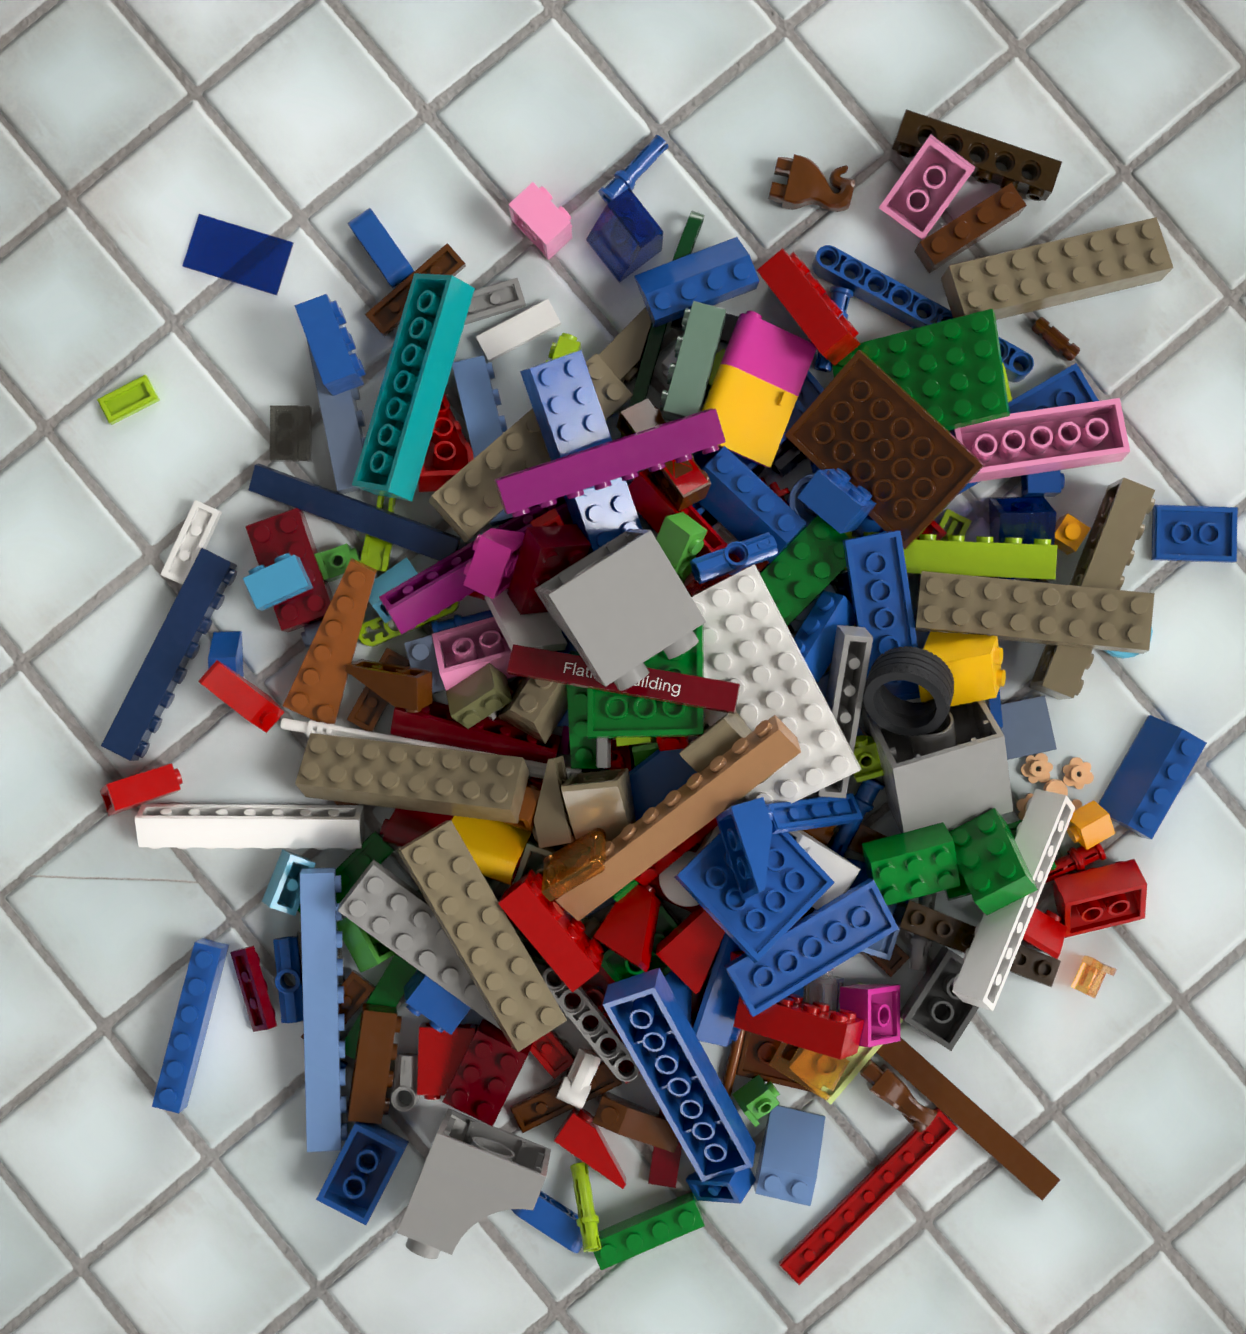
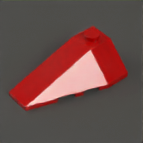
(446, 452)

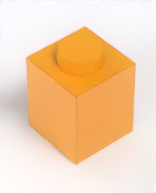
(1069, 533)
(1090, 825)

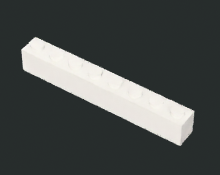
(250, 826)
(1002, 931)

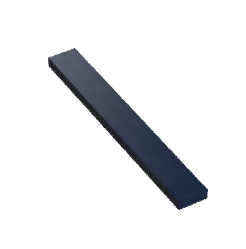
(353, 513)

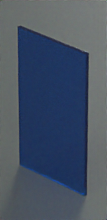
(238, 254)

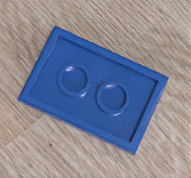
(1194, 533)

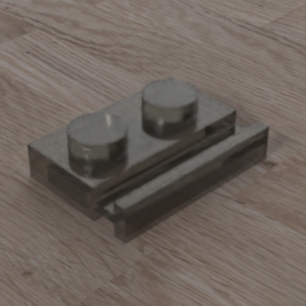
(291, 433)

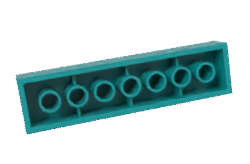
(413, 386)

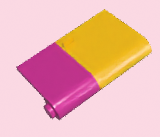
(758, 386)

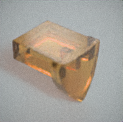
(1091, 976)

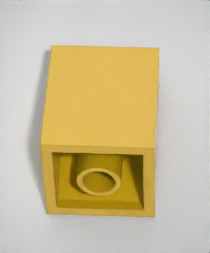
(974, 663)

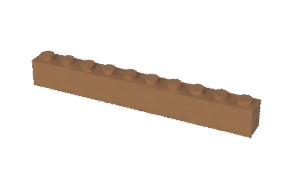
(685, 812)

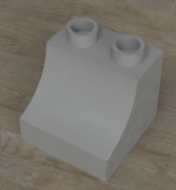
(623, 608)
(944, 773)
(470, 1182)

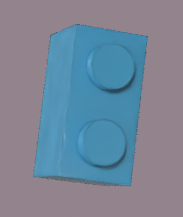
(277, 582)

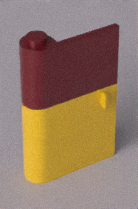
(491, 843)

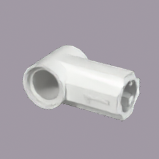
(577, 1083)

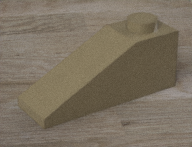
(626, 350)
(551, 816)

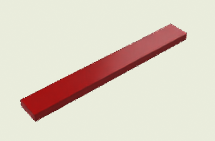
(866, 1198)

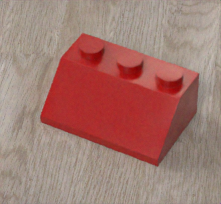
(1100, 897)

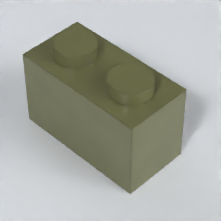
(478, 696)

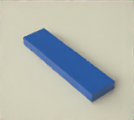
(814, 813)

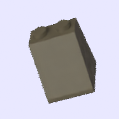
(536, 707)
(715, 742)
(599, 801)

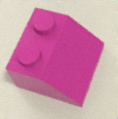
(493, 561)
(878, 1007)

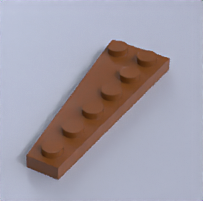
(323, 674)

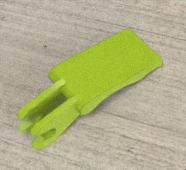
(376, 551)

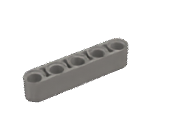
(593, 1035)

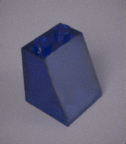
(625, 235)
(1021, 518)

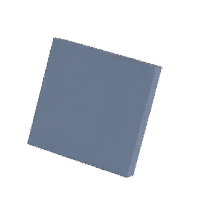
(1027, 727)

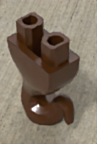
(808, 185)
(893, 1091)

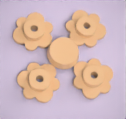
(1054, 785)

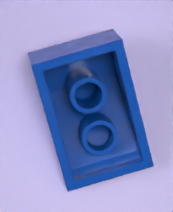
(747, 840)

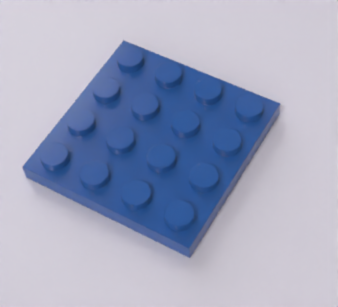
(758, 922)

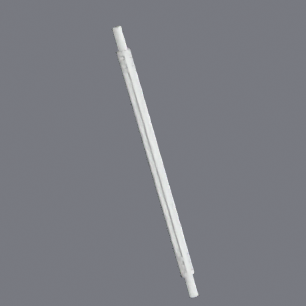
(536, 769)

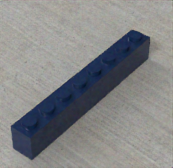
(169, 655)

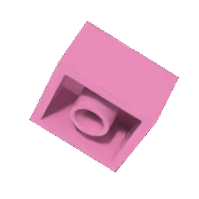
(541, 220)

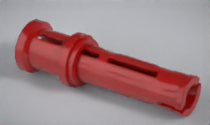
(1076, 859)

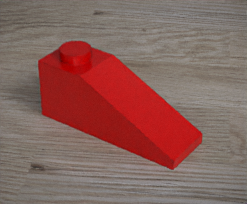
(242, 696)
(588, 1144)

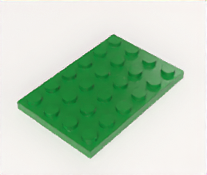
(946, 368)

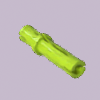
(587, 1218)

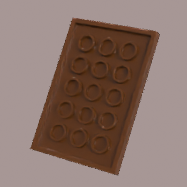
(885, 446)

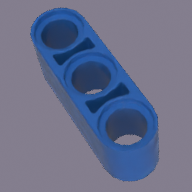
(381, 247)
(554, 1221)

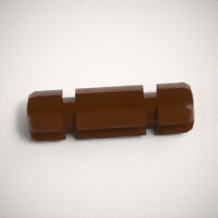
(1055, 338)

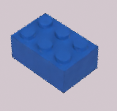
(331, 344)
(362, 1171)

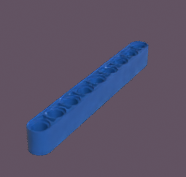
(912, 301)

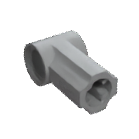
(405, 1079)

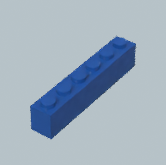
(190, 1025)

